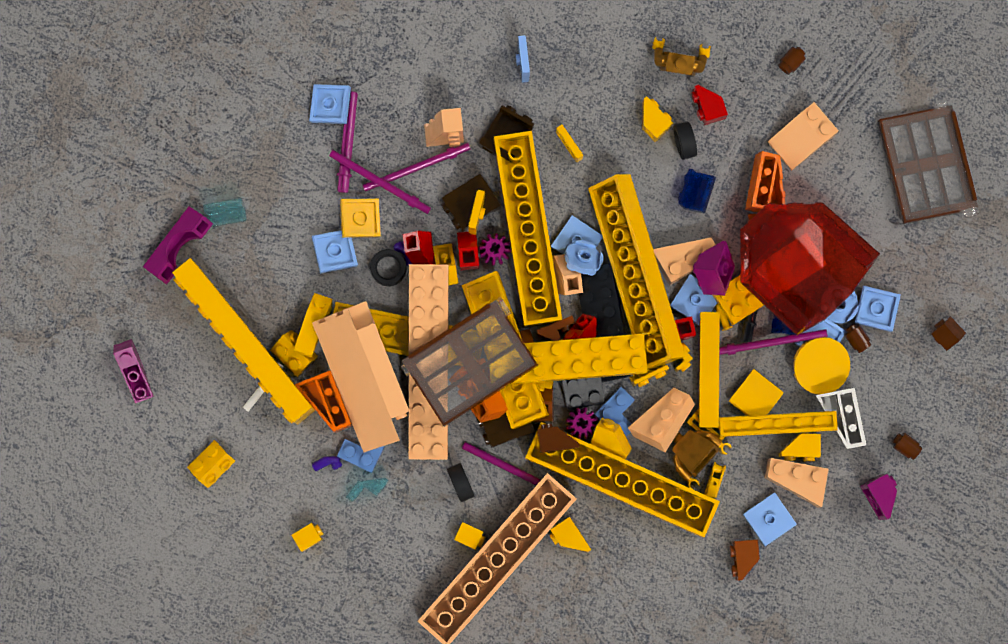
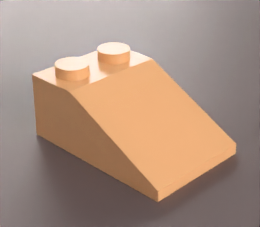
(803, 136)

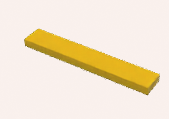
(709, 370)
(778, 423)

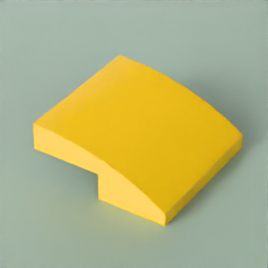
(756, 395)

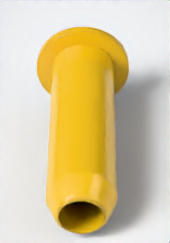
(723, 319)

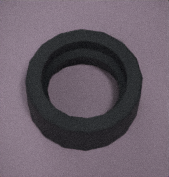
(685, 140)
(388, 253)
(460, 482)

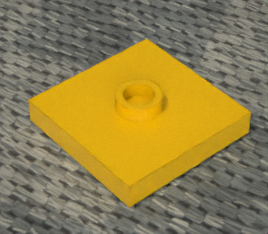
(477, 212)
(360, 218)

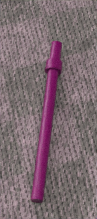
(450, 153)
(412, 201)
(731, 348)
(500, 463)

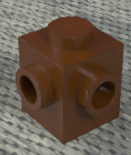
(947, 333)

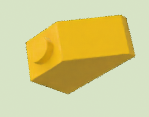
(444, 255)
(611, 438)
(568, 536)

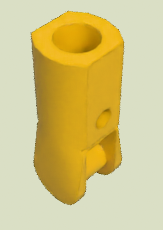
(713, 484)

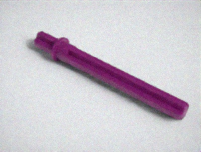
(347, 144)

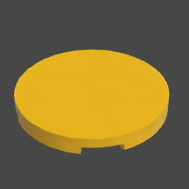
(821, 365)

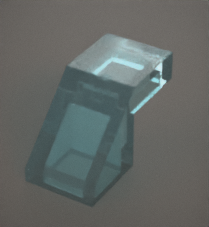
(374, 486)

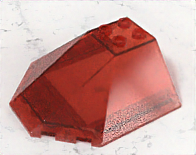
(802, 261)

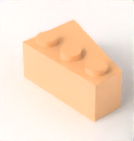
(445, 129)
(678, 259)
(663, 420)
(800, 479)

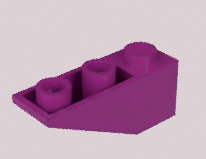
(132, 370)

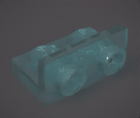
(226, 212)

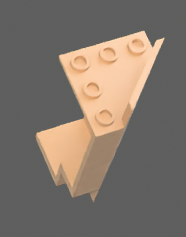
(362, 374)

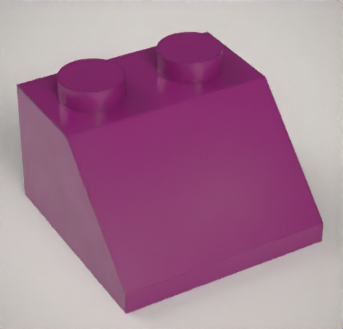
(714, 269)
(881, 495)

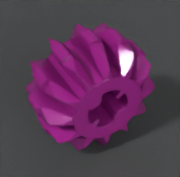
(488, 247)
(578, 429)

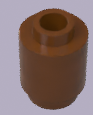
(792, 60)
(857, 338)
(907, 445)

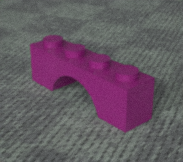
(188, 227)

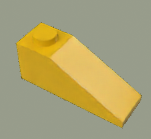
(307, 339)

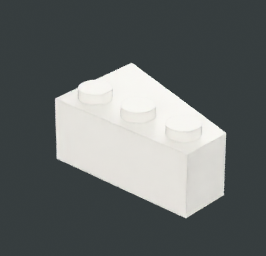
(848, 416)

